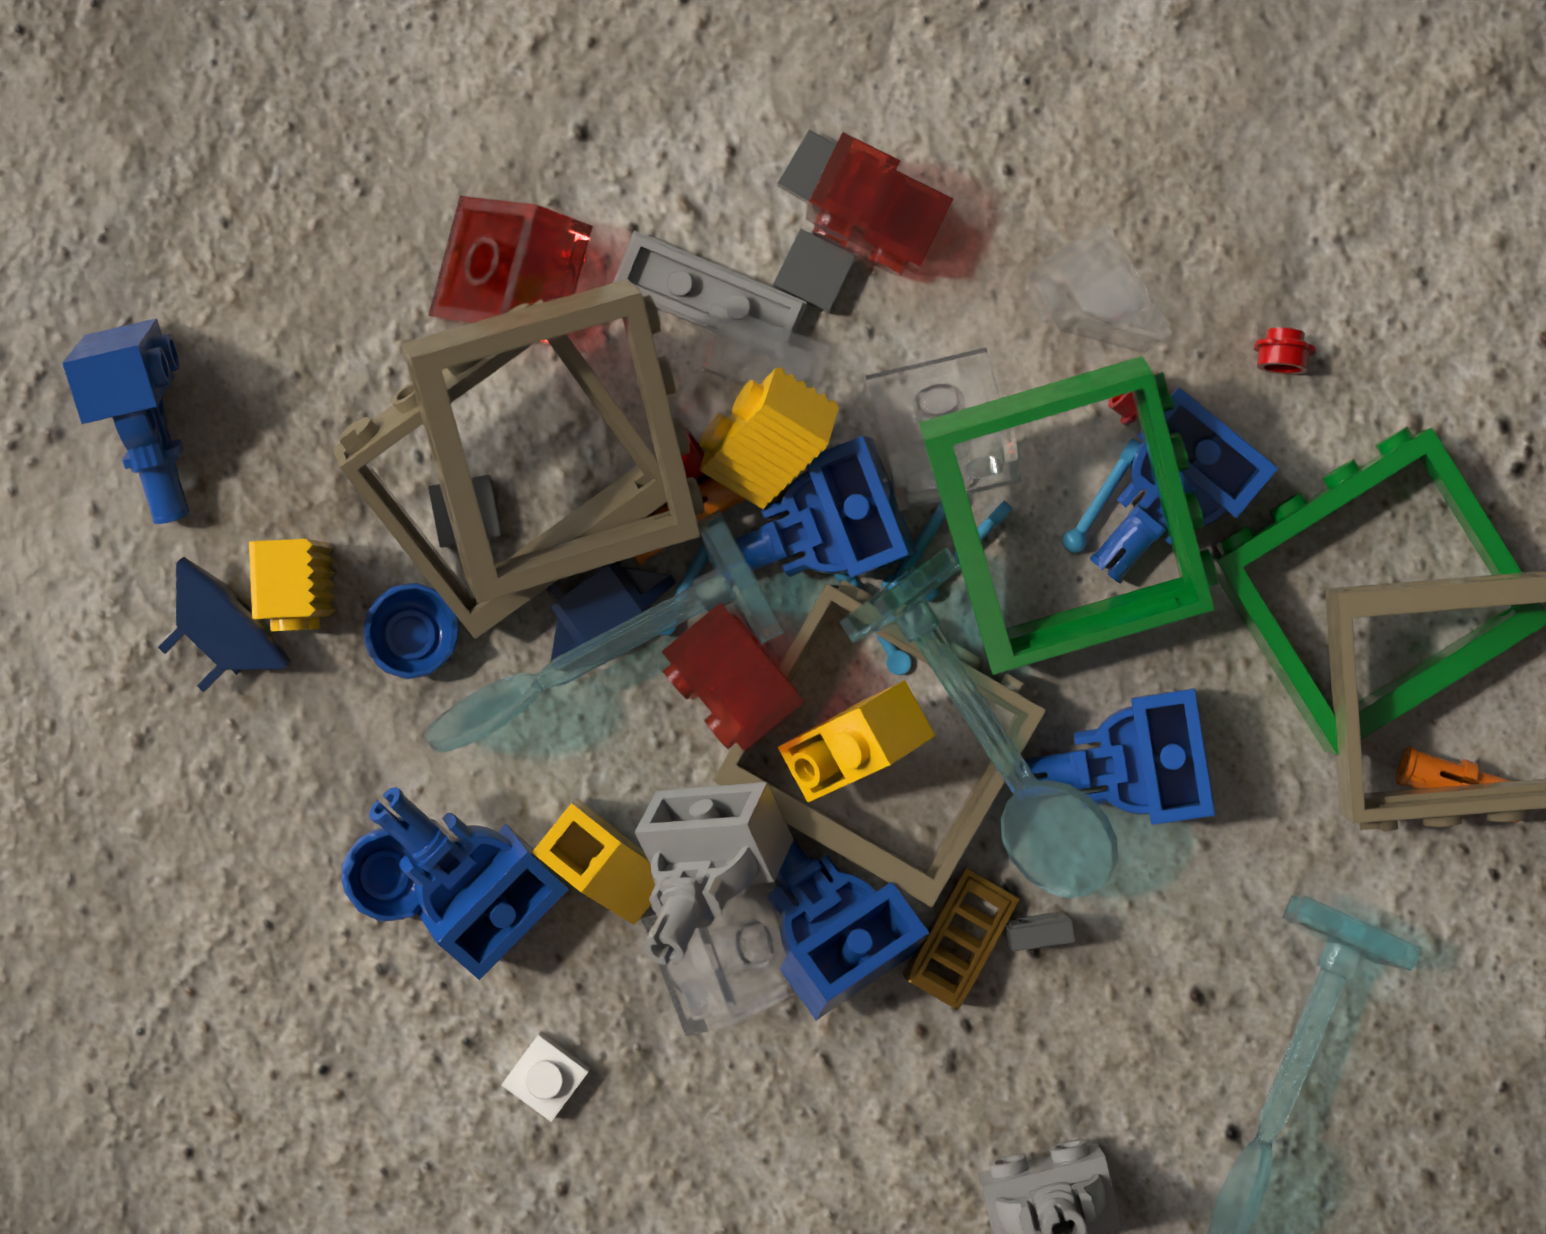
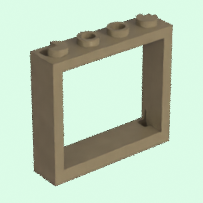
(505, 332)
(620, 503)
(1439, 804)
(848, 842)

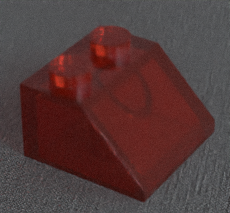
(506, 258)

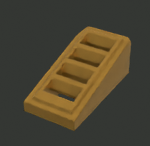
(955, 993)

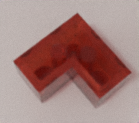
(875, 207)
(732, 677)

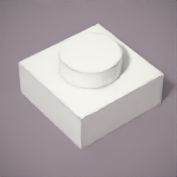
(545, 1076)

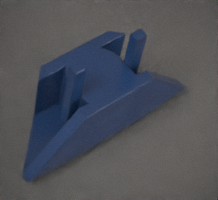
(603, 603)
(221, 625)

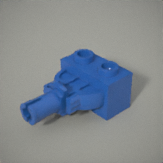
(125, 378)
(1221, 472)
(837, 516)
(1146, 757)
(475, 888)
(838, 930)

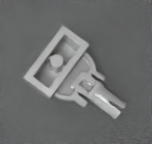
(704, 852)
(1051, 1193)

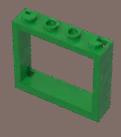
(1109, 617)
(1426, 677)

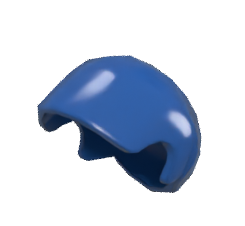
(410, 631)
(375, 879)

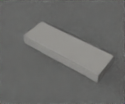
(689, 285)

